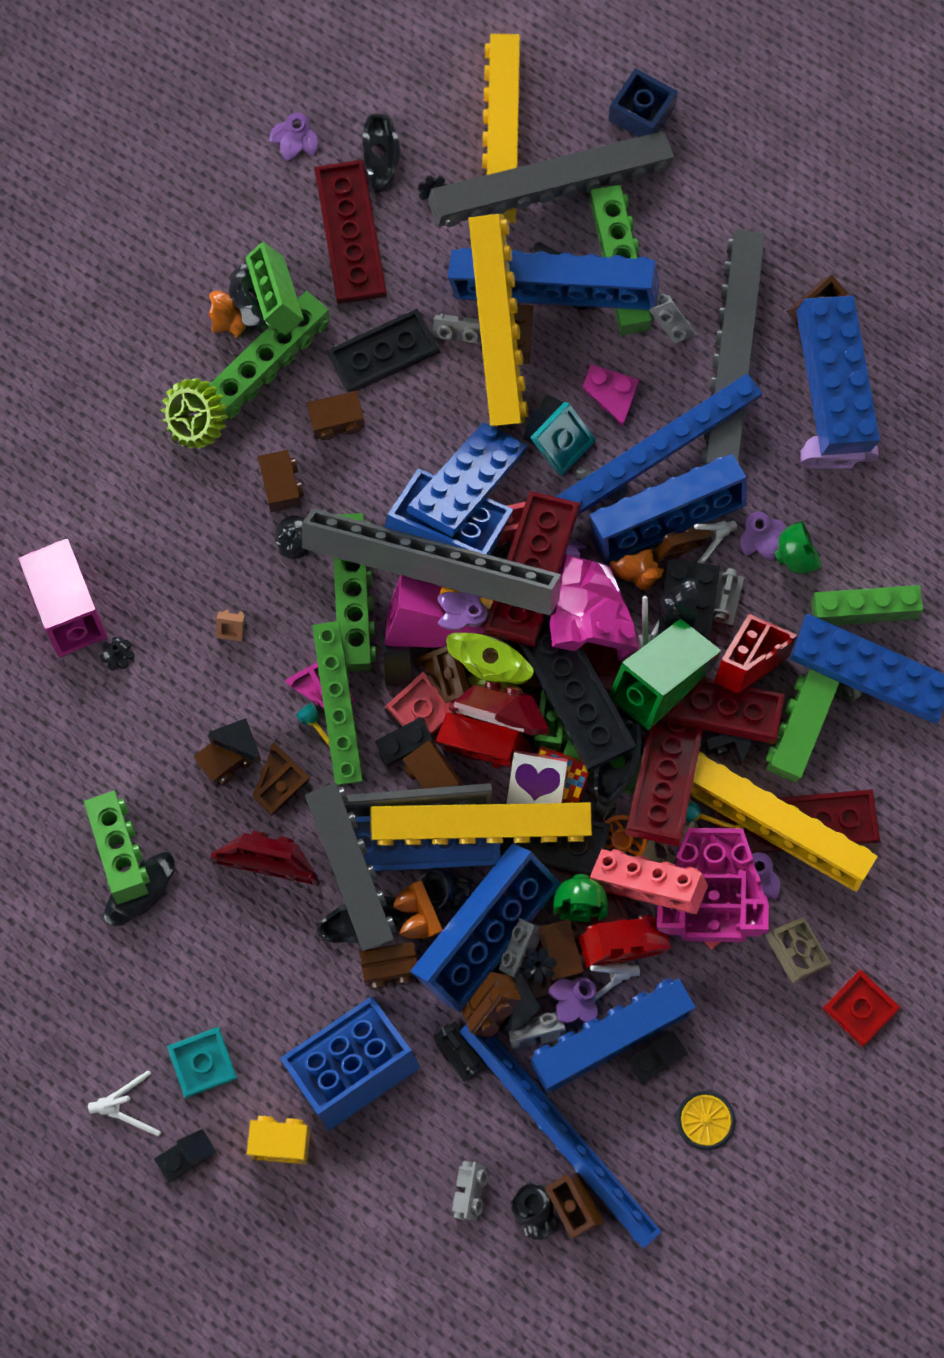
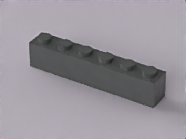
(349, 867)

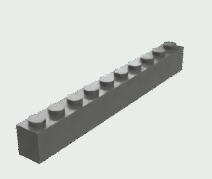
(550, 179)
(736, 335)
(431, 561)

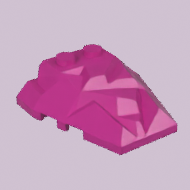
(592, 610)
(734, 896)

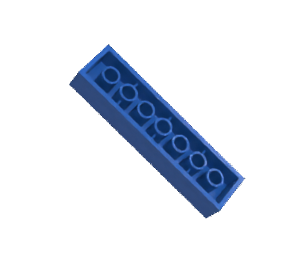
(567, 279)

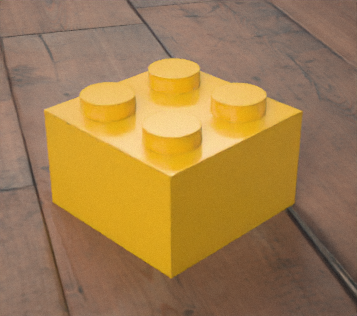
(278, 1141)

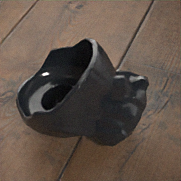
(289, 537)
(681, 602)
(446, 889)
(535, 1211)

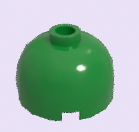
(797, 550)
(580, 899)

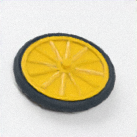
(705, 1120)

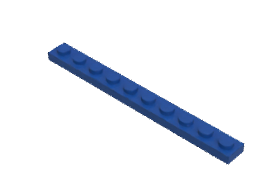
(663, 443)
(564, 1137)

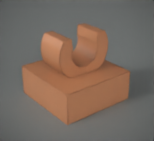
(230, 625)

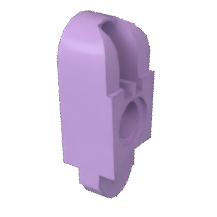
(813, 459)

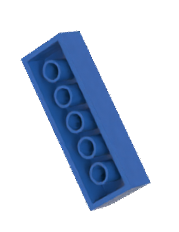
(837, 375)
(669, 507)
(484, 926)
(611, 1036)

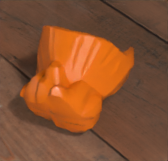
(225, 314)
(638, 569)

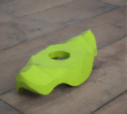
(508, 668)

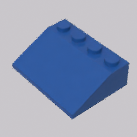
(477, 534)
(350, 1063)

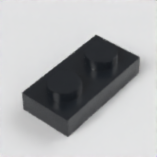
(404, 741)

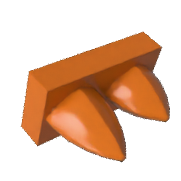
(424, 920)

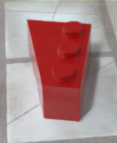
(753, 653)
(480, 740)
(622, 941)

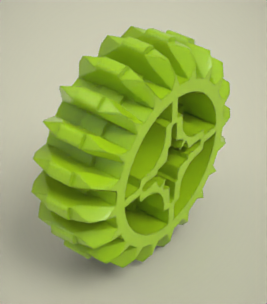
(188, 398)

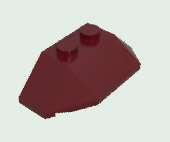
(502, 707)
(266, 856)

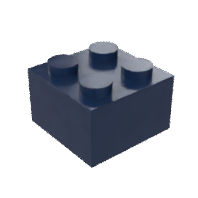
(642, 104)

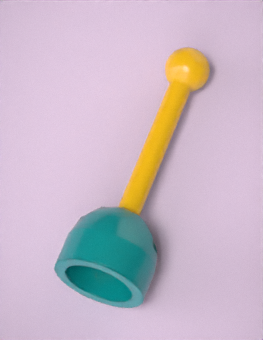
(309, 716)
(694, 814)

